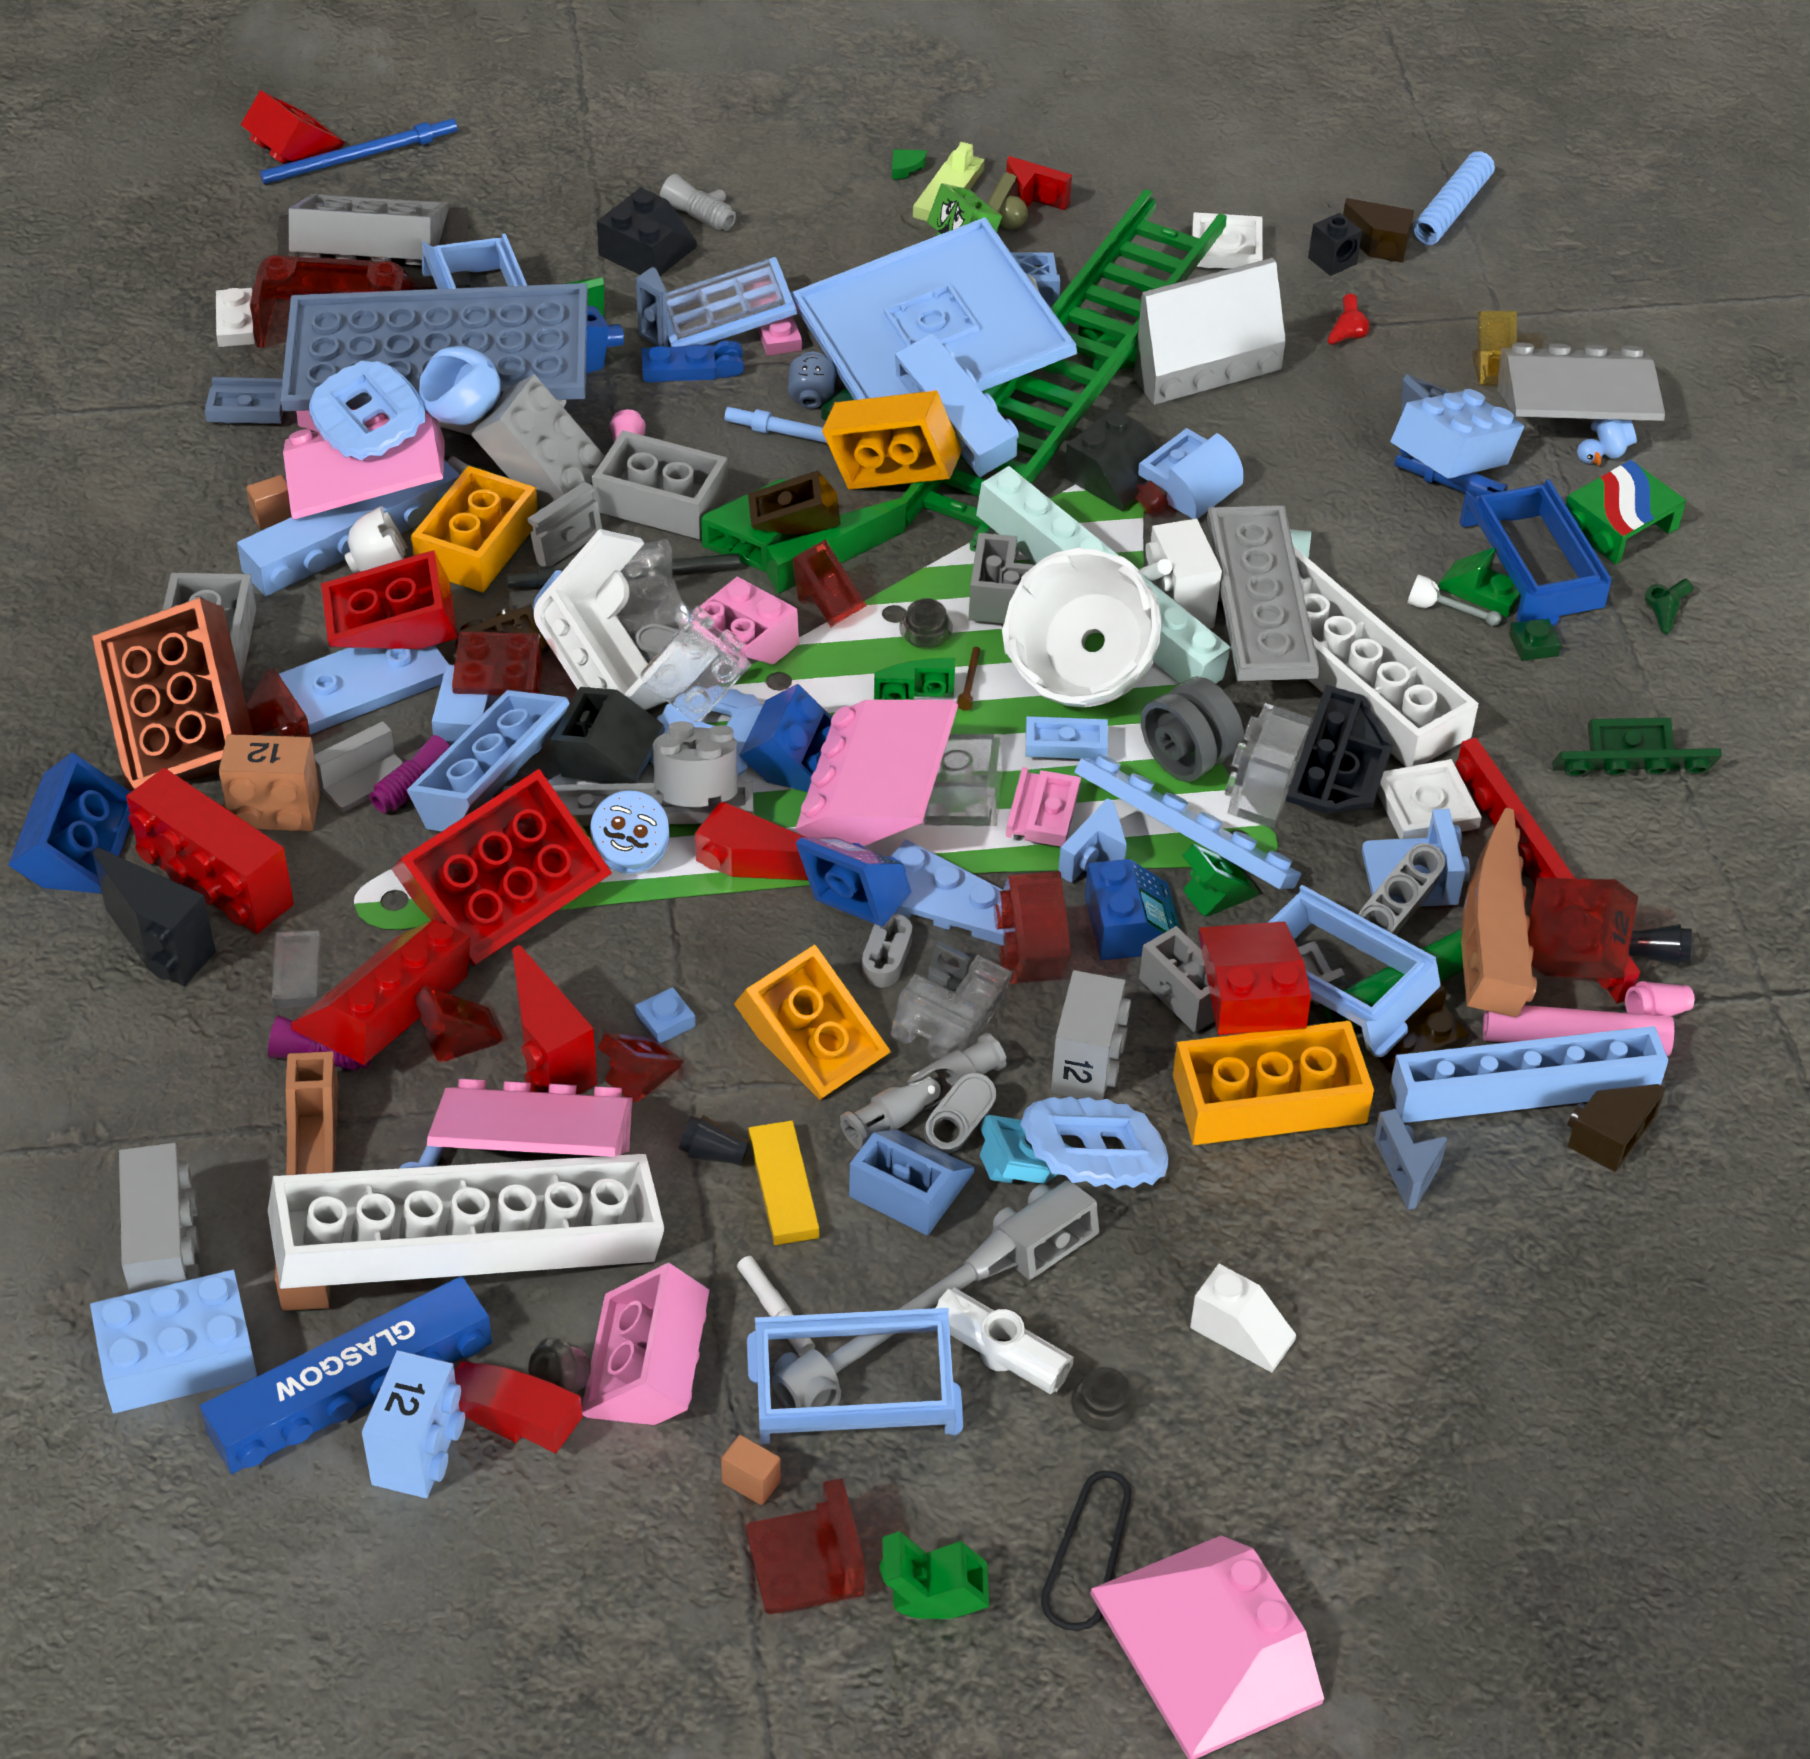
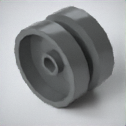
(1191, 728)

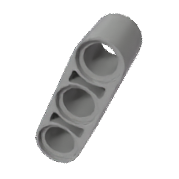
(1406, 883)

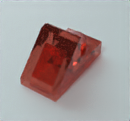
(824, 578)
(275, 707)
(455, 1024)
(637, 1063)

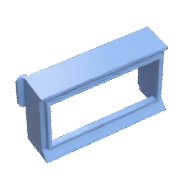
(472, 257)
(1385, 1021)
(864, 1416)

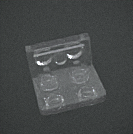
(651, 588)
(696, 664)

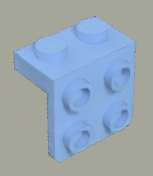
(1384, 855)

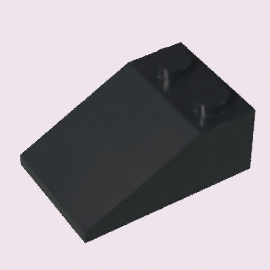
(157, 916)

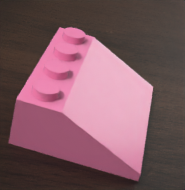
(325, 479)
(876, 769)
(533, 1120)

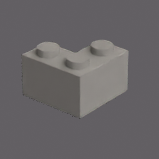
(994, 577)

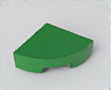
(907, 161)

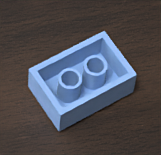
(1457, 433)
(172, 1341)

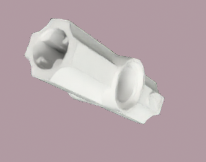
(1021, 1353)

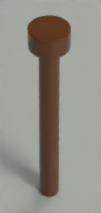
(965, 699)

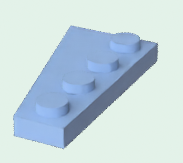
(948, 894)

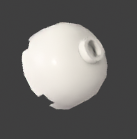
(374, 541)

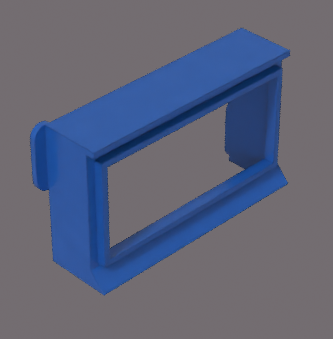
(1546, 600)

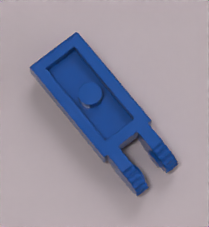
(692, 362)

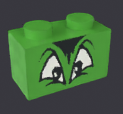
(958, 207)

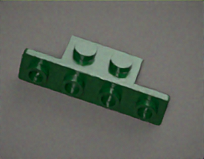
(1634, 744)

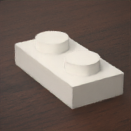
(234, 317)

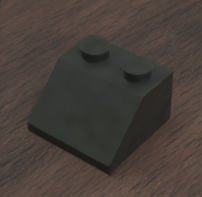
(1108, 458)

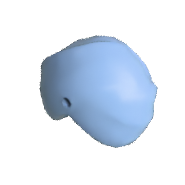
(459, 385)

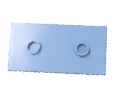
(361, 681)

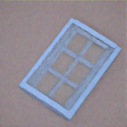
(728, 304)

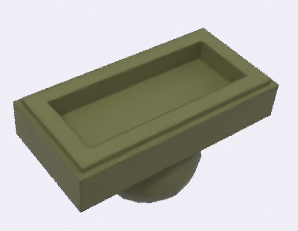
(1012, 208)

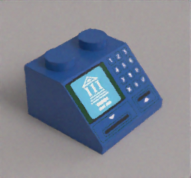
(854, 878)
(1126, 907)

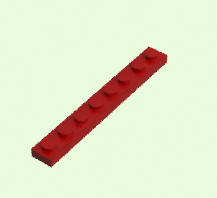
(1539, 857)

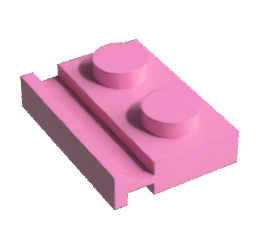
(1043, 807)

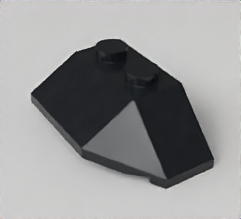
(1341, 755)

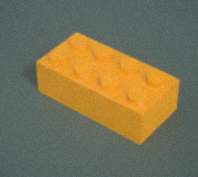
(1272, 1082)

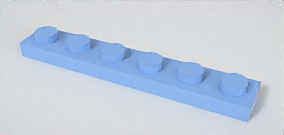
(1201, 828)

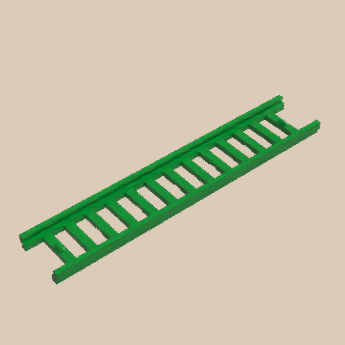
(1068, 310)

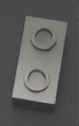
(1176, 974)

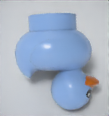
(1613, 438)

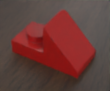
(1039, 183)

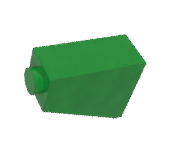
(730, 532)

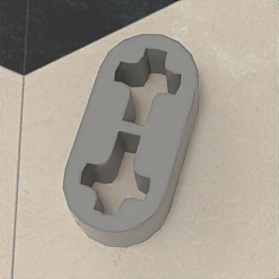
(895, 952)

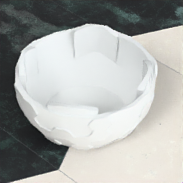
(1065, 603)

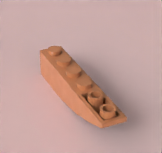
(1496, 927)

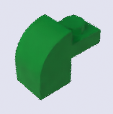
(935, 1582)

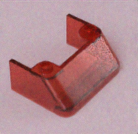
(293, 275)

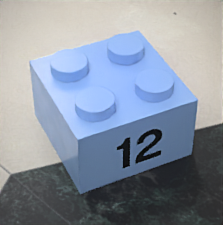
(413, 1424)

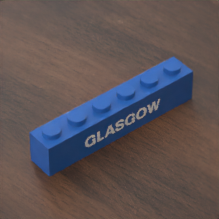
(341, 1375)

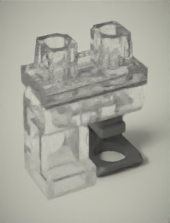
(947, 1017)

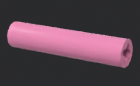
(1551, 1022)

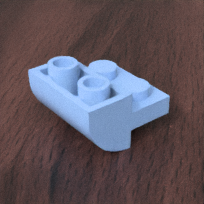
(1194, 471)

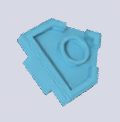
(1009, 1154)

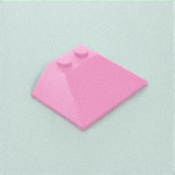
(1212, 1643)

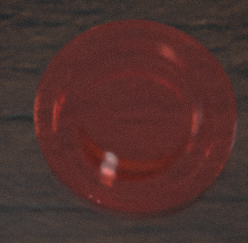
(1151, 498)

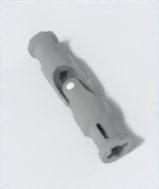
(901, 1104)

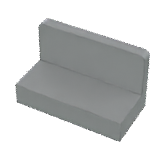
(355, 765)

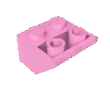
(757, 618)

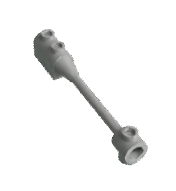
(1027, 1240)

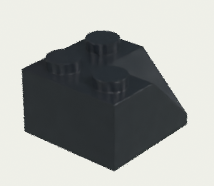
(644, 234)

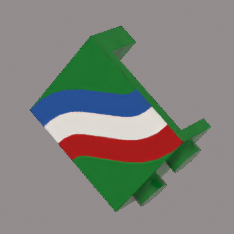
(1623, 505)

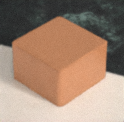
(269, 501)
(750, 1469)

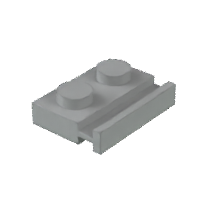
(565, 525)

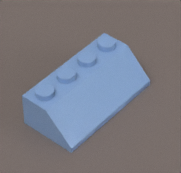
(485, 757)

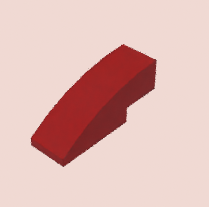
(517, 1404)

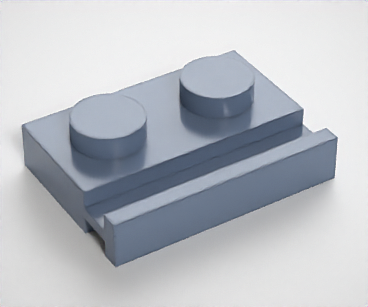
(244, 400)

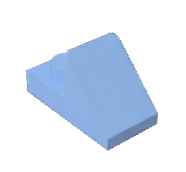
(1094, 840)

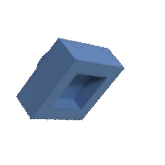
(665, 1015)

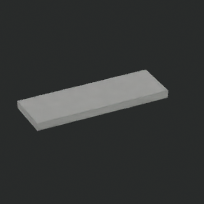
(1262, 594)

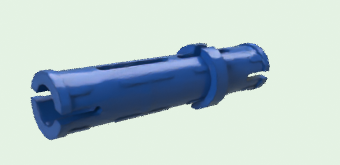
(1472, 482)

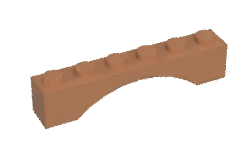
(311, 1143)

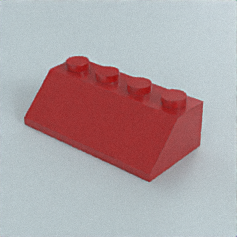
(378, 997)

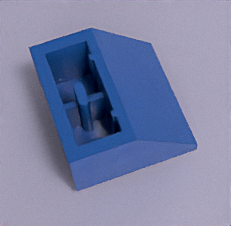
(787, 739)

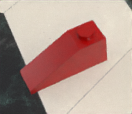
(747, 846)

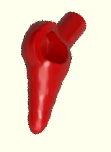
(1350, 323)

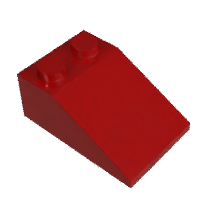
(391, 606)
(1255, 978)
(554, 1033)

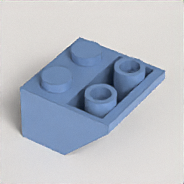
(906, 1179)

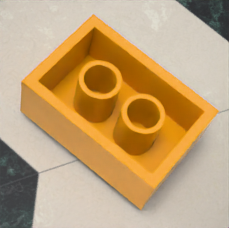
(892, 440)
(477, 526)

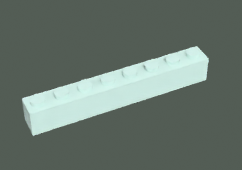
(1043, 528)

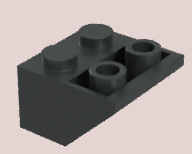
(605, 737)

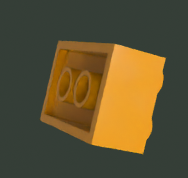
(812, 1023)

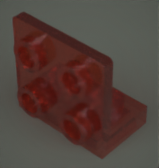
(497, 663)
(808, 1554)

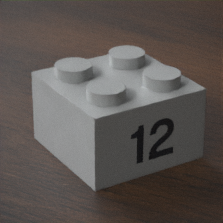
(1090, 1036)

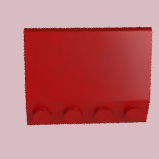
(503, 866)

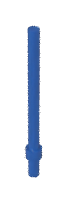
(420, 134)

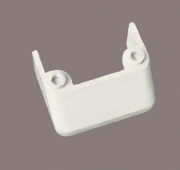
(582, 622)

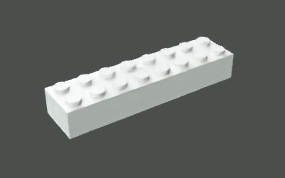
(1361, 654)
(463, 1220)

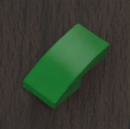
(916, 678)

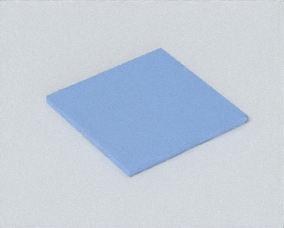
(951, 285)

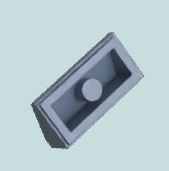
(652, 308)

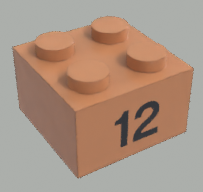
(271, 781)

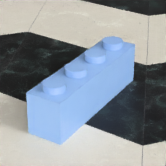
(981, 431)

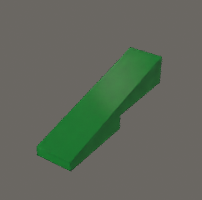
(856, 534)

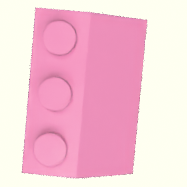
(646, 1348)

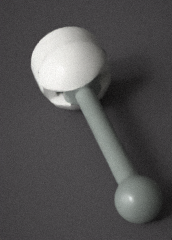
(1426, 593)

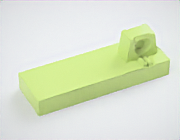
(959, 170)

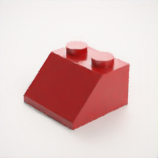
(287, 130)

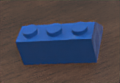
(67, 821)

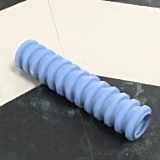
(1453, 198)

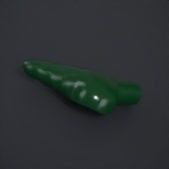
(1666, 602)

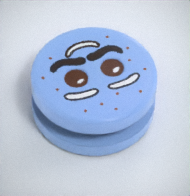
(630, 831)

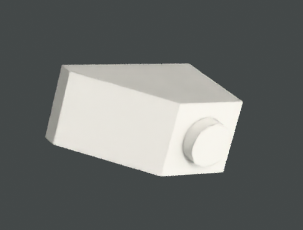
(1241, 1318)

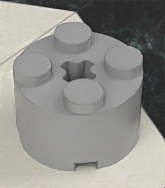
(695, 764)

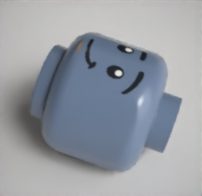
(811, 378)

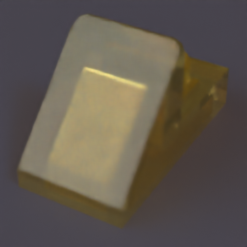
(1495, 332)

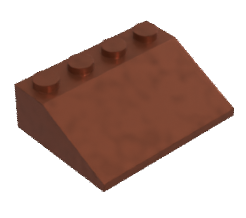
(172, 691)

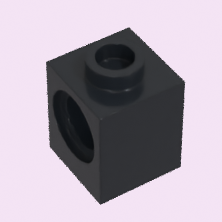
(1335, 244)

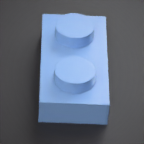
(1066, 737)

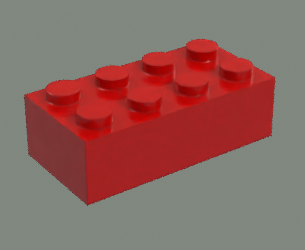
(210, 850)

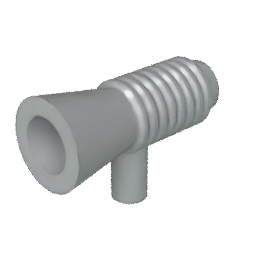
(698, 204)

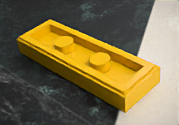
(783, 1183)

